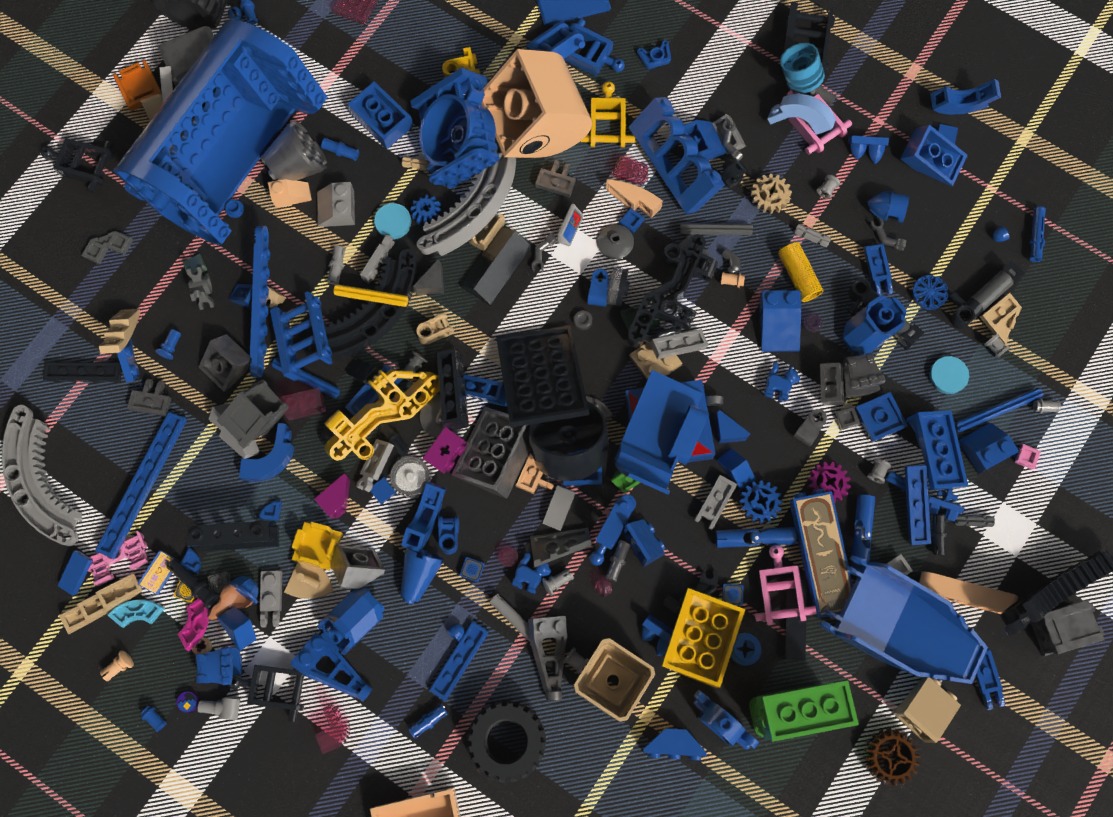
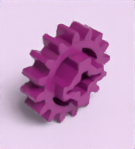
(825, 476)

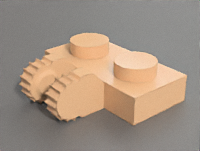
(531, 477)

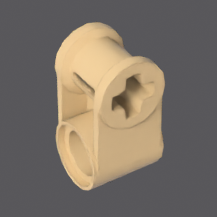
(435, 328)

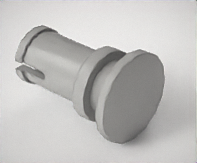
(558, 580)

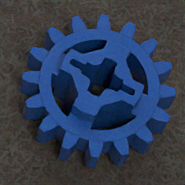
(758, 494)

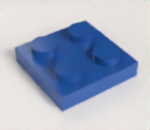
(881, 417)

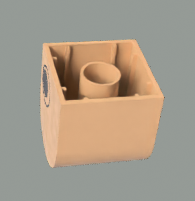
(536, 105)

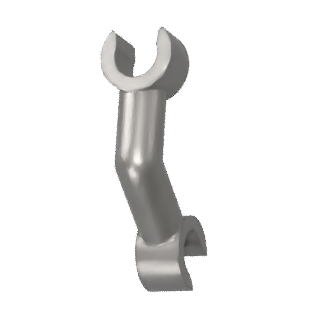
(726, 142)
(550, 240)
(898, 244)

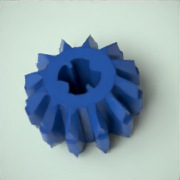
(419, 207)

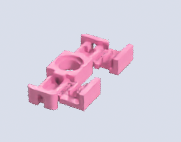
(134, 551)

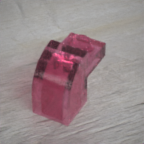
(337, 733)

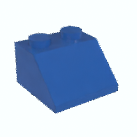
(987, 447)

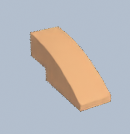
(634, 197)

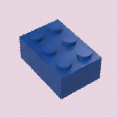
(380, 115)

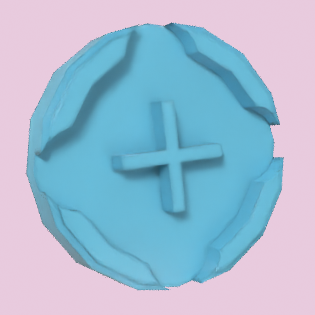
(392, 220)
(949, 375)

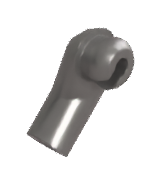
(733, 260)

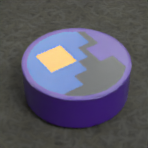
(187, 702)

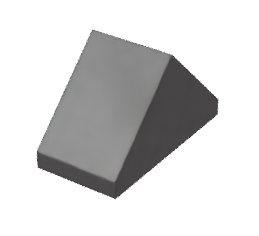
(431, 281)

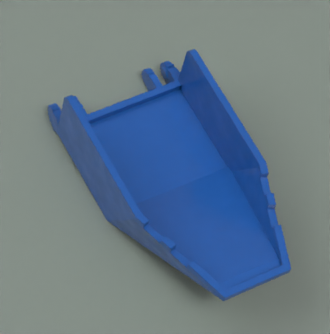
(906, 625)

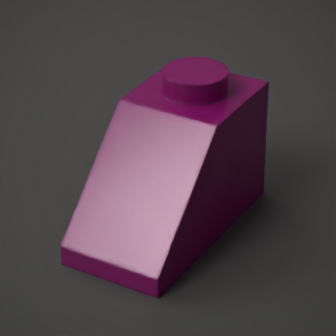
(335, 497)

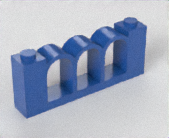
(708, 180)

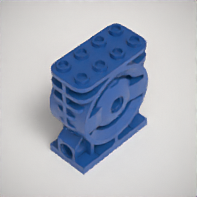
(458, 126)

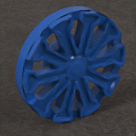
(930, 292)

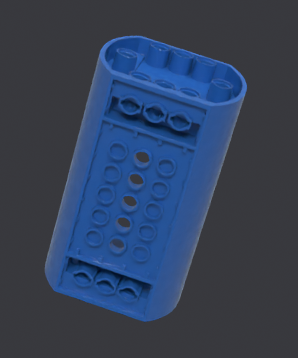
(256, 93)

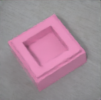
(1027, 456)

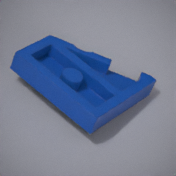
(128, 362)

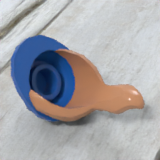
(238, 593)

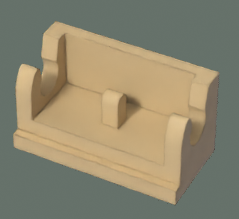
(487, 234)

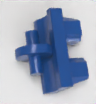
(952, 509)

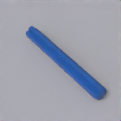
(998, 409)

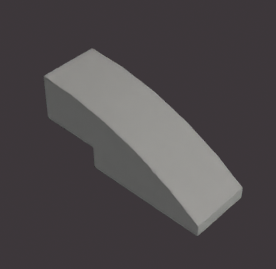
(226, 436)

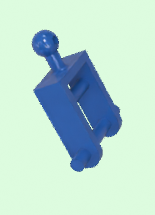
(558, 32)
(597, 42)
(613, 527)

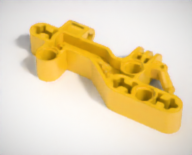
(385, 410)

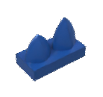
(875, 144)
(652, 628)

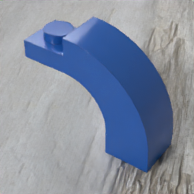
(965, 101)
(275, 462)
(422, 525)

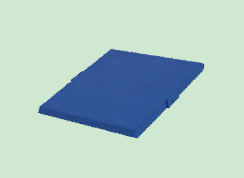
(565, 10)

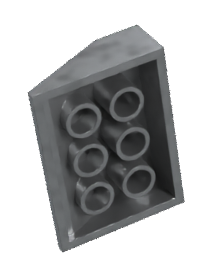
(494, 453)

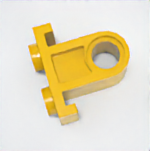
(467, 62)

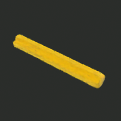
(370, 295)

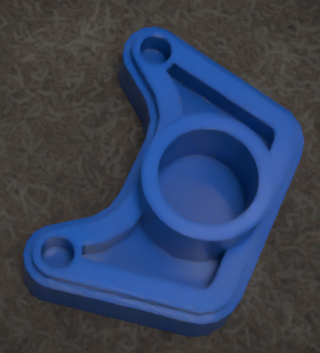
(655, 57)

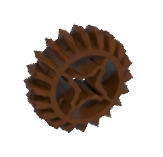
(890, 764)

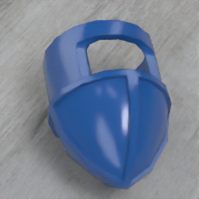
(889, 204)

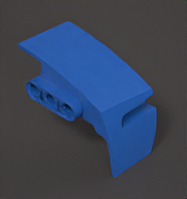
(661, 432)

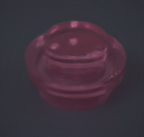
(508, 556)
(603, 586)

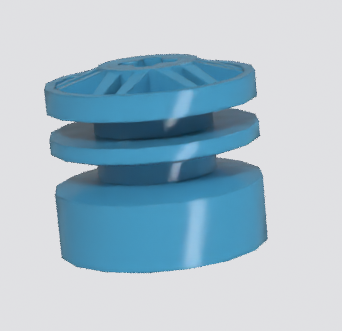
(802, 68)

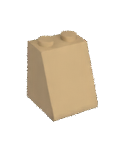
(927, 710)

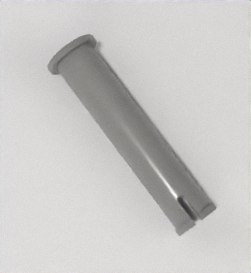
(511, 615)

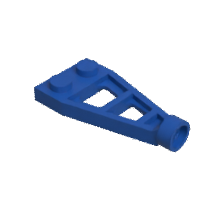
(309, 656)

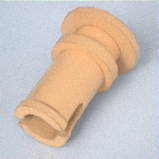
(119, 664)

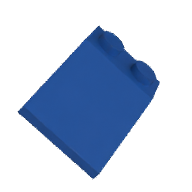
(934, 155)
(780, 321)
(643, 542)

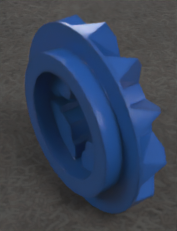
(752, 643)

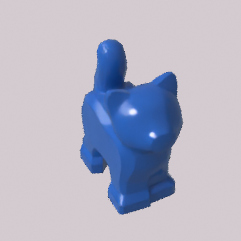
(778, 384)
(529, 576)

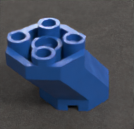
(874, 325)
(351, 620)

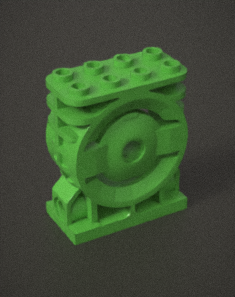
(803, 711)

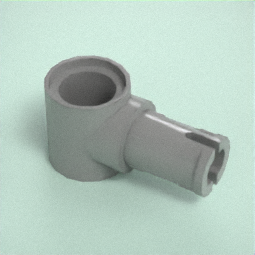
(225, 708)

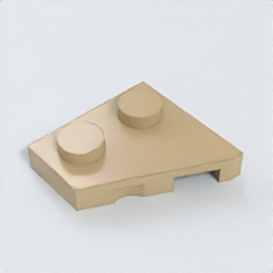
(1002, 316)

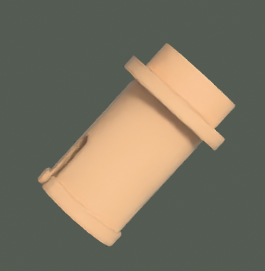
(733, 279)

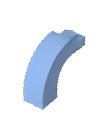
(804, 107)

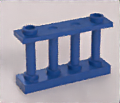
(284, 336)

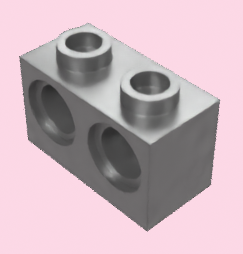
(832, 384)

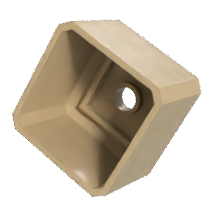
(633, 678)

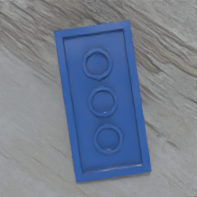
(940, 449)

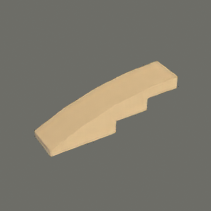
(120, 331)
(101, 603)

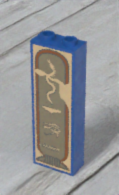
(821, 550)

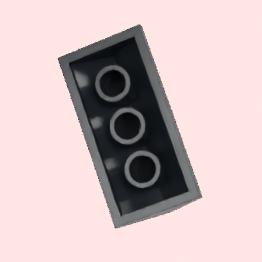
(496, 265)

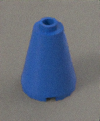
(418, 573)

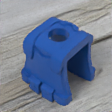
(219, 666)

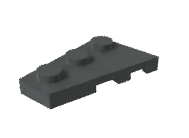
(558, 544)

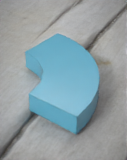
(136, 610)

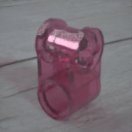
(629, 170)

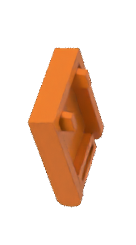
(137, 83)

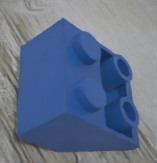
(706, 138)

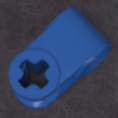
(598, 290)
(448, 530)

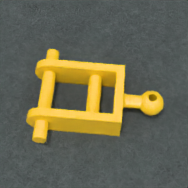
(608, 103)

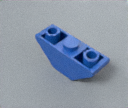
(674, 743)

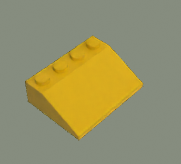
(703, 638)

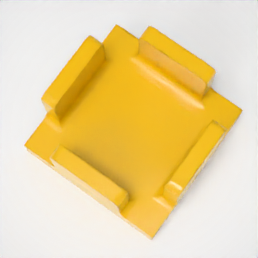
(316, 545)

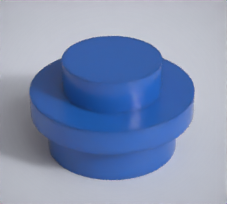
(234, 208)

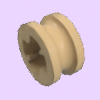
(208, 643)

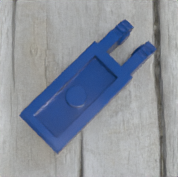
(878, 268)
(989, 681)

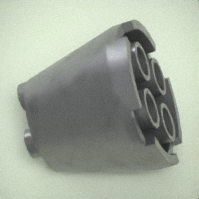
(294, 155)

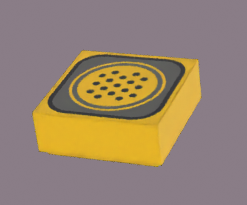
(184, 592)

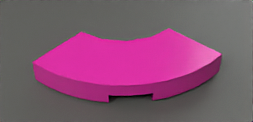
(196, 624)

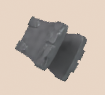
(861, 375)

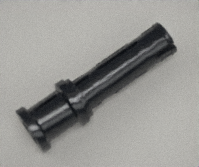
(197, 588)

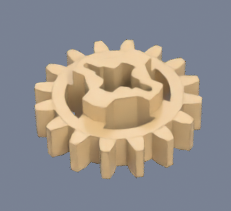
(779, 198)

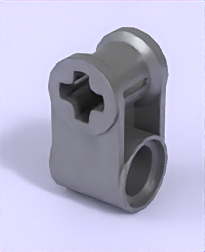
(810, 429)

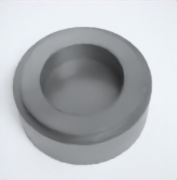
(582, 320)
(714, 400)

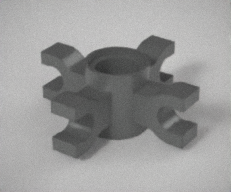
(200, 286)

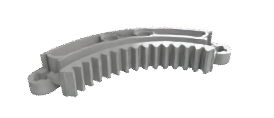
(474, 210)
(22, 453)

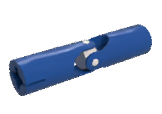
(863, 518)
(769, 536)

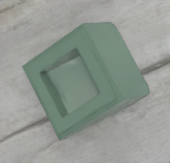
(193, 263)

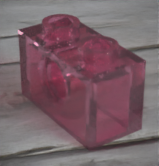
(304, 404)

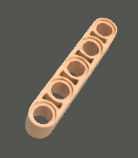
(968, 593)

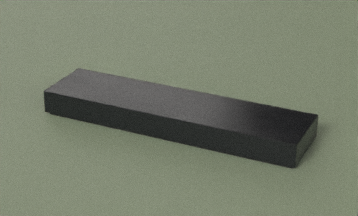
(82, 372)
(795, 628)

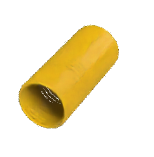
(800, 269)

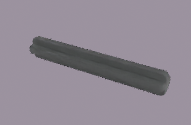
(716, 229)

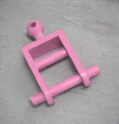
(806, 132)
(769, 615)

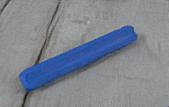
(312, 381)

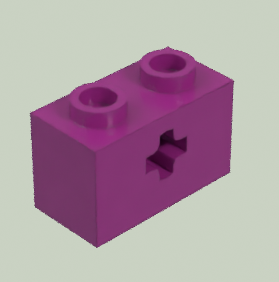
(436, 456)

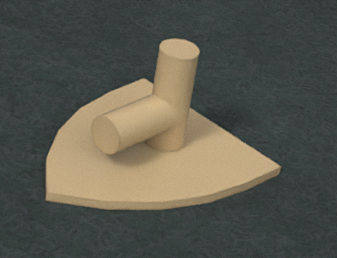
(309, 582)

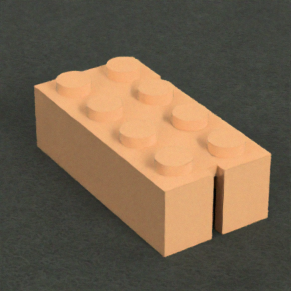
(441, 805)

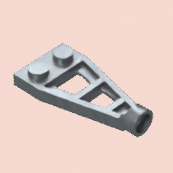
(549, 628)

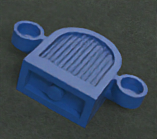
(722, 723)

